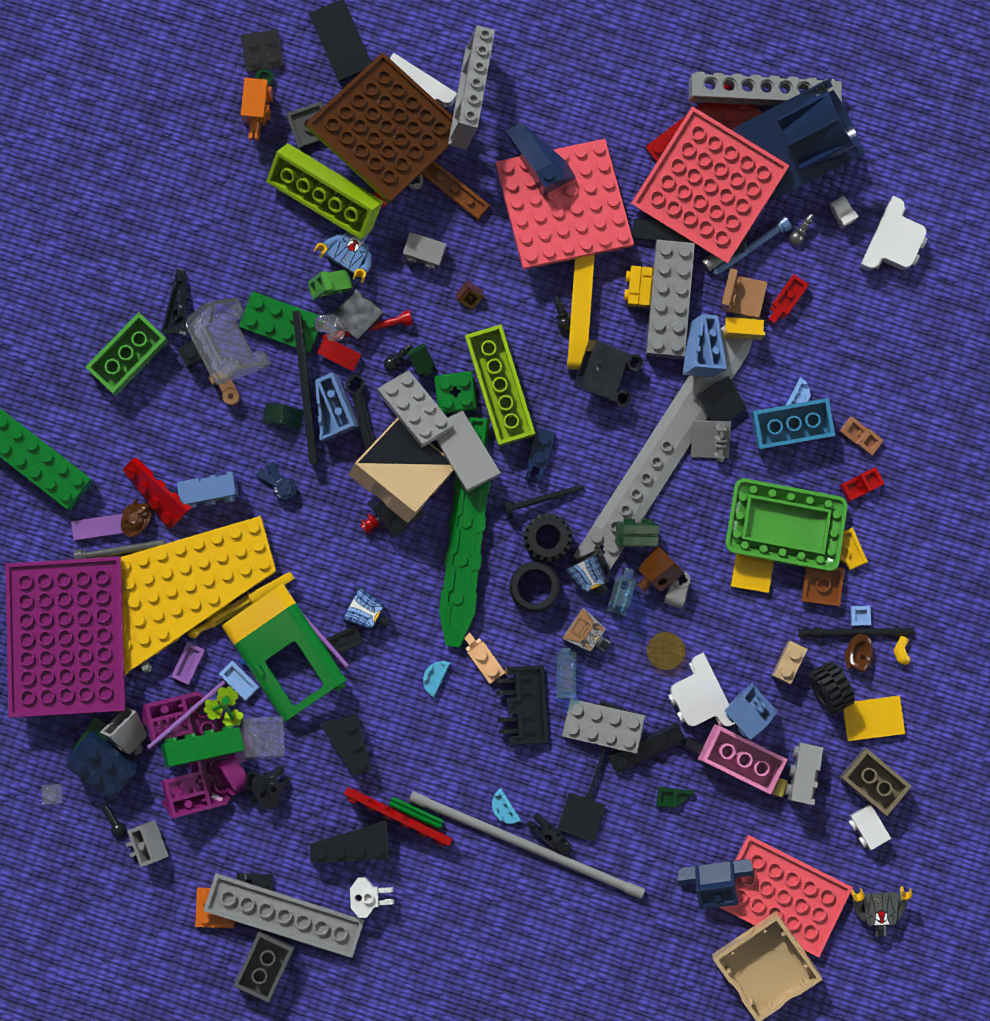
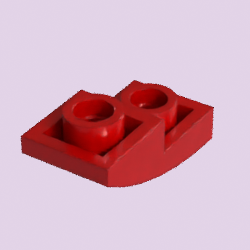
(339, 353)

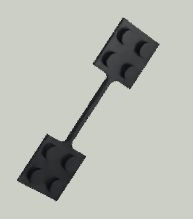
(582, 814)

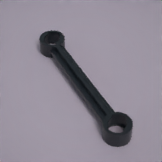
(361, 412)

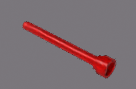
(403, 319)

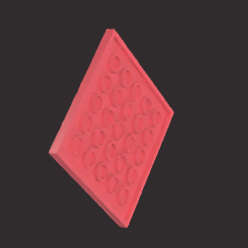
(710, 185)
(572, 219)

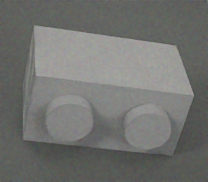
(424, 250)

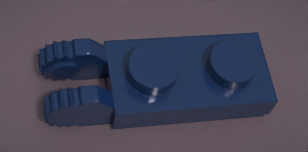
(540, 453)

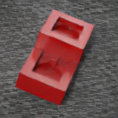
(862, 484)

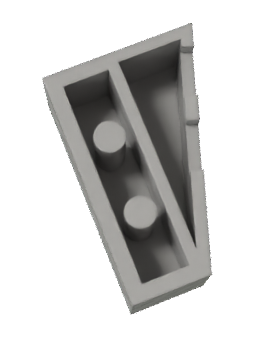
(804, 773)

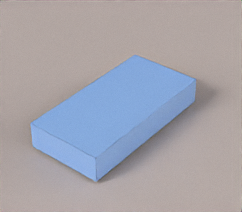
(239, 680)

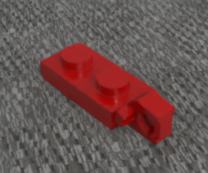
(787, 298)

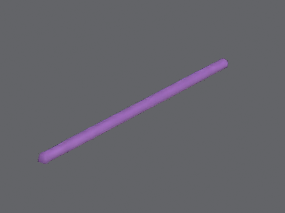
(328, 645)
(187, 714)

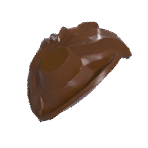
(135, 518)
(859, 653)

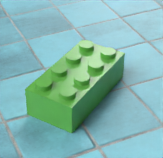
(127, 354)

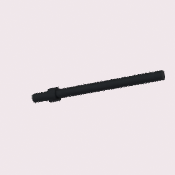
(818, 632)

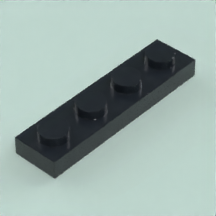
(649, 747)

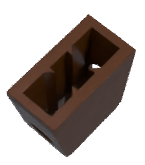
(659, 570)

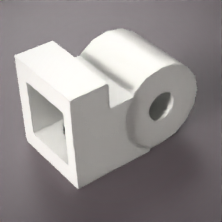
(843, 211)

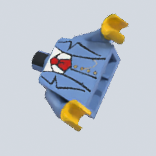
(348, 253)

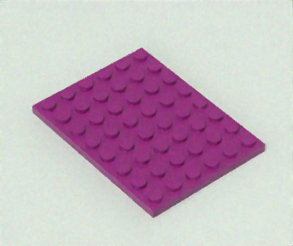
(65, 637)

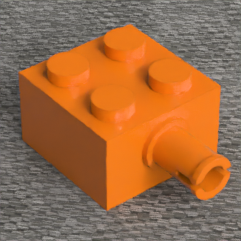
(255, 105)

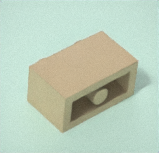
(789, 662)

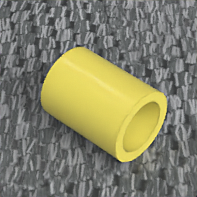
(780, 787)

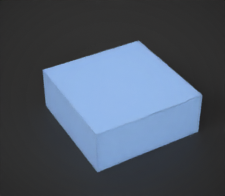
(860, 615)

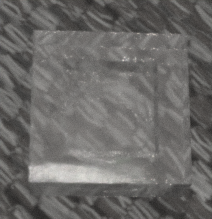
(52, 794)

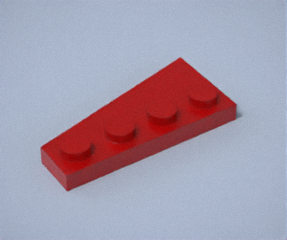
(162, 501)

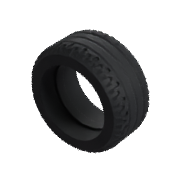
(540, 567)

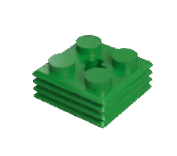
(463, 382)

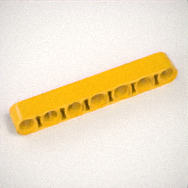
(580, 310)

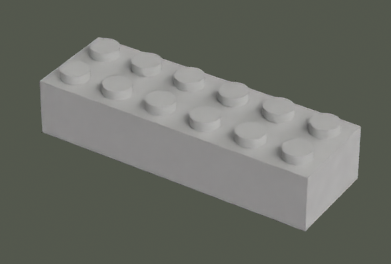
(670, 299)

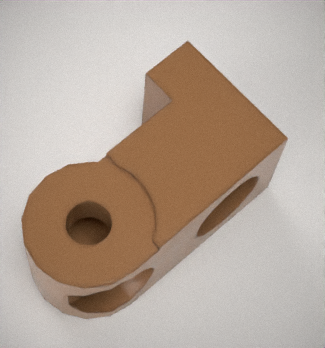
(230, 393)

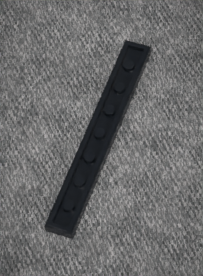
(305, 387)

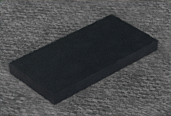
(340, 39)

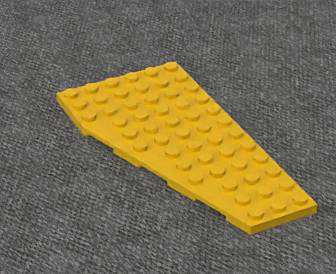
(188, 582)

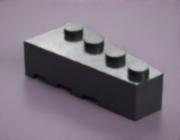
(356, 845)

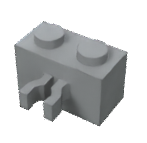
(147, 843)

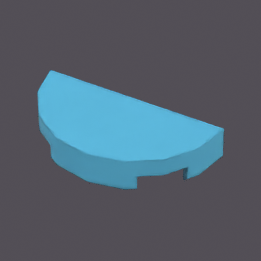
(434, 675)
(503, 809)

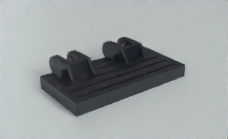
(527, 704)

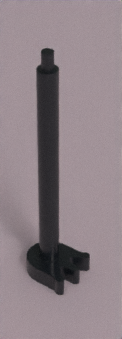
(509, 508)

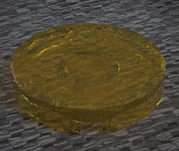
(665, 651)

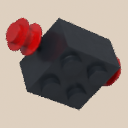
(384, 514)

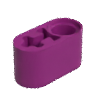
(231, 774)

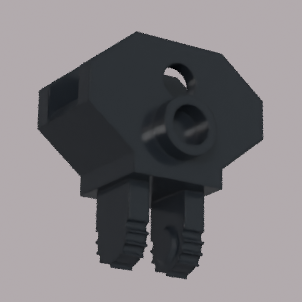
(264, 788)

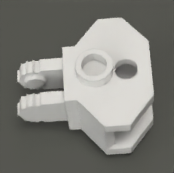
(369, 895)

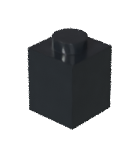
(190, 355)

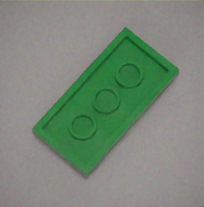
(275, 321)

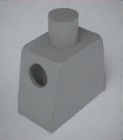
(126, 732)

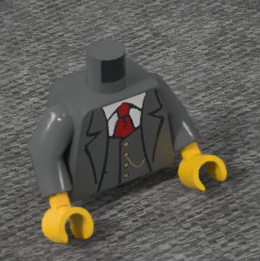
(880, 908)

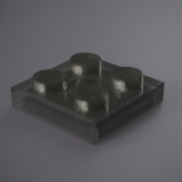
(262, 51)

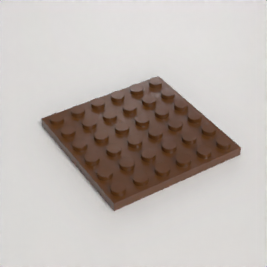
(384, 127)

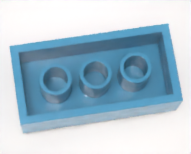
(792, 423)

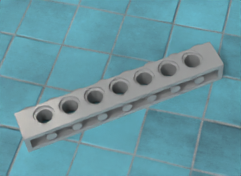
(756, 96)

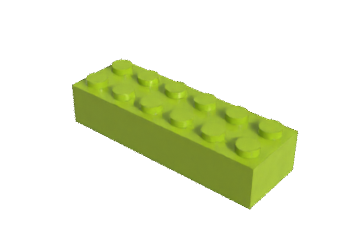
(324, 191)
(499, 385)

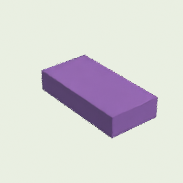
(188, 663)

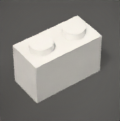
(869, 827)

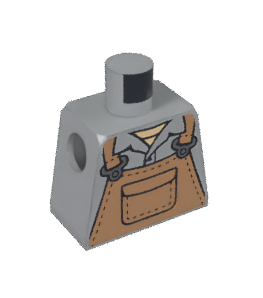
(586, 632)

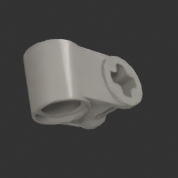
(677, 593)

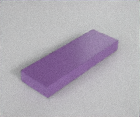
(96, 527)

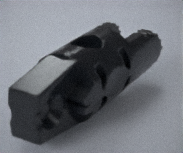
(549, 834)

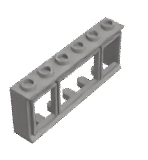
(471, 87)

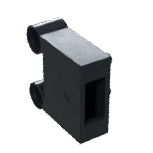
(602, 372)

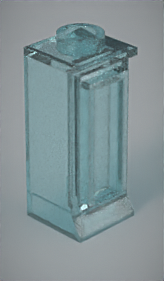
(565, 673)

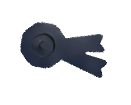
(284, 488)

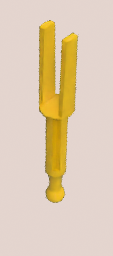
(238, 606)

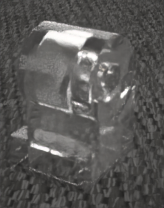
(332, 325)

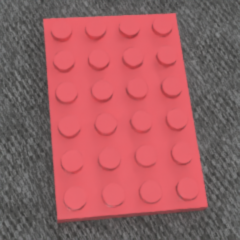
(798, 892)

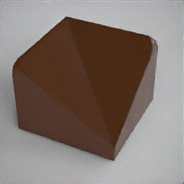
(469, 295)

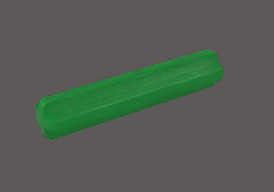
(416, 813)

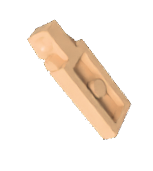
(483, 659)

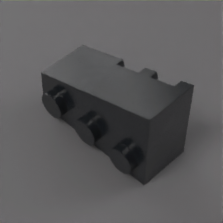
(349, 742)

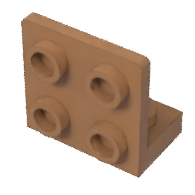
(743, 295)

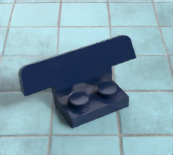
(716, 882)

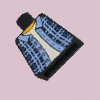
(590, 572)

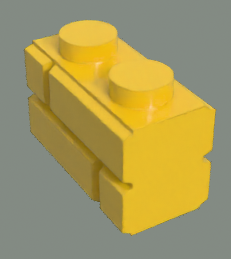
(640, 286)

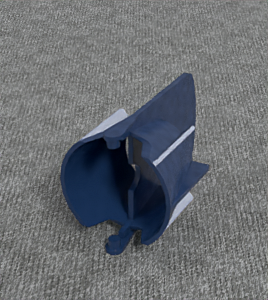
(806, 134)

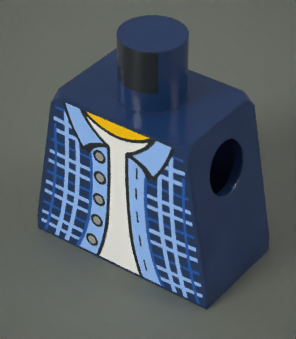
(366, 611)

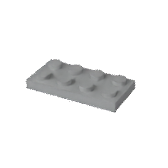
(415, 408)
(604, 726)

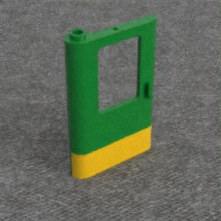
(267, 629)

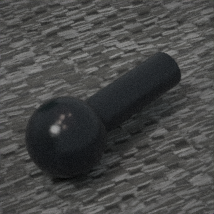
(118, 829)

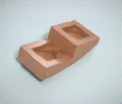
(861, 436)

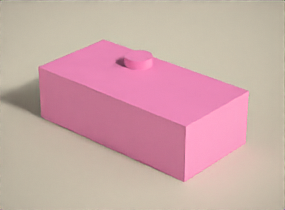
(742, 759)

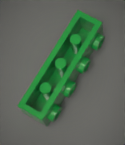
(202, 747)

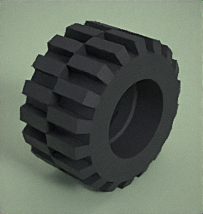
(559, 525)
(831, 687)

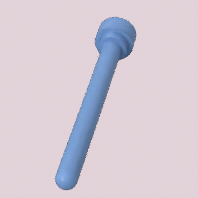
(782, 225)

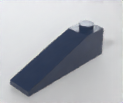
(542, 162)

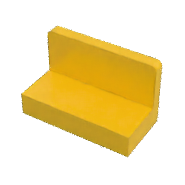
(744, 328)

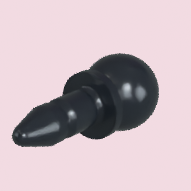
(563, 320)
(391, 363)

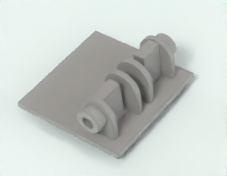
(711, 439)

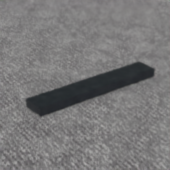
(656, 230)

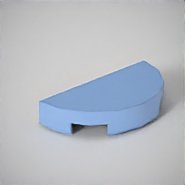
(800, 393)

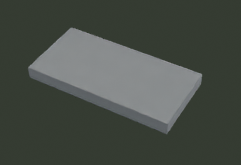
(467, 453)

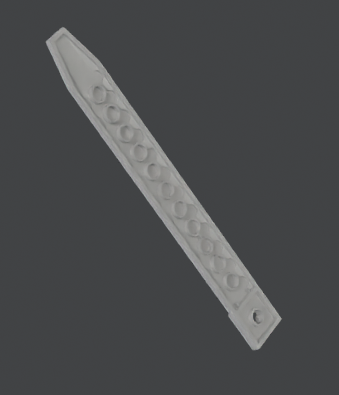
(659, 455)

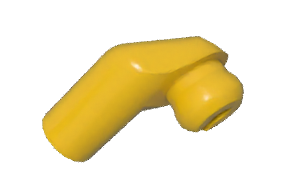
(900, 652)

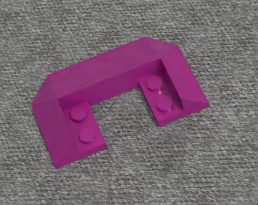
(202, 787)

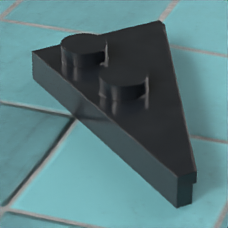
(175, 315)

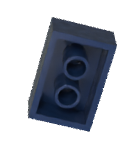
(101, 765)

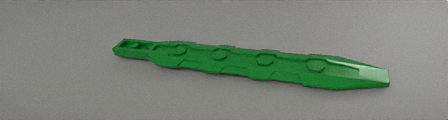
(464, 553)

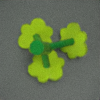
(226, 697)

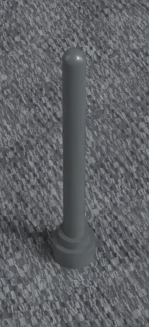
(79, 554)

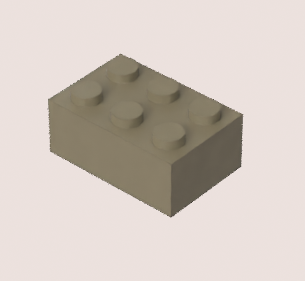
(875, 781)

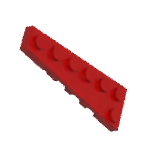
(389, 813)

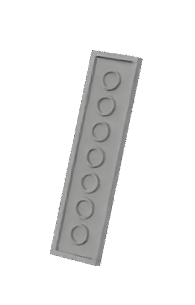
(283, 915)

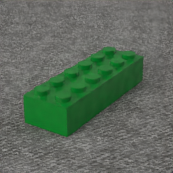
(41, 463)

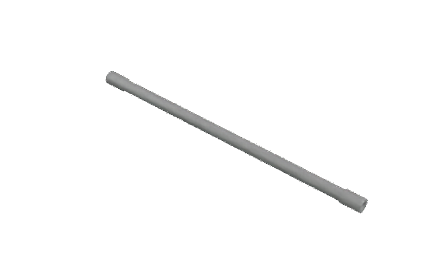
(627, 887)

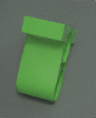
(329, 283)

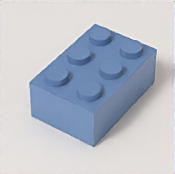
(750, 711)

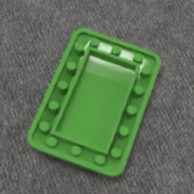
(786, 525)

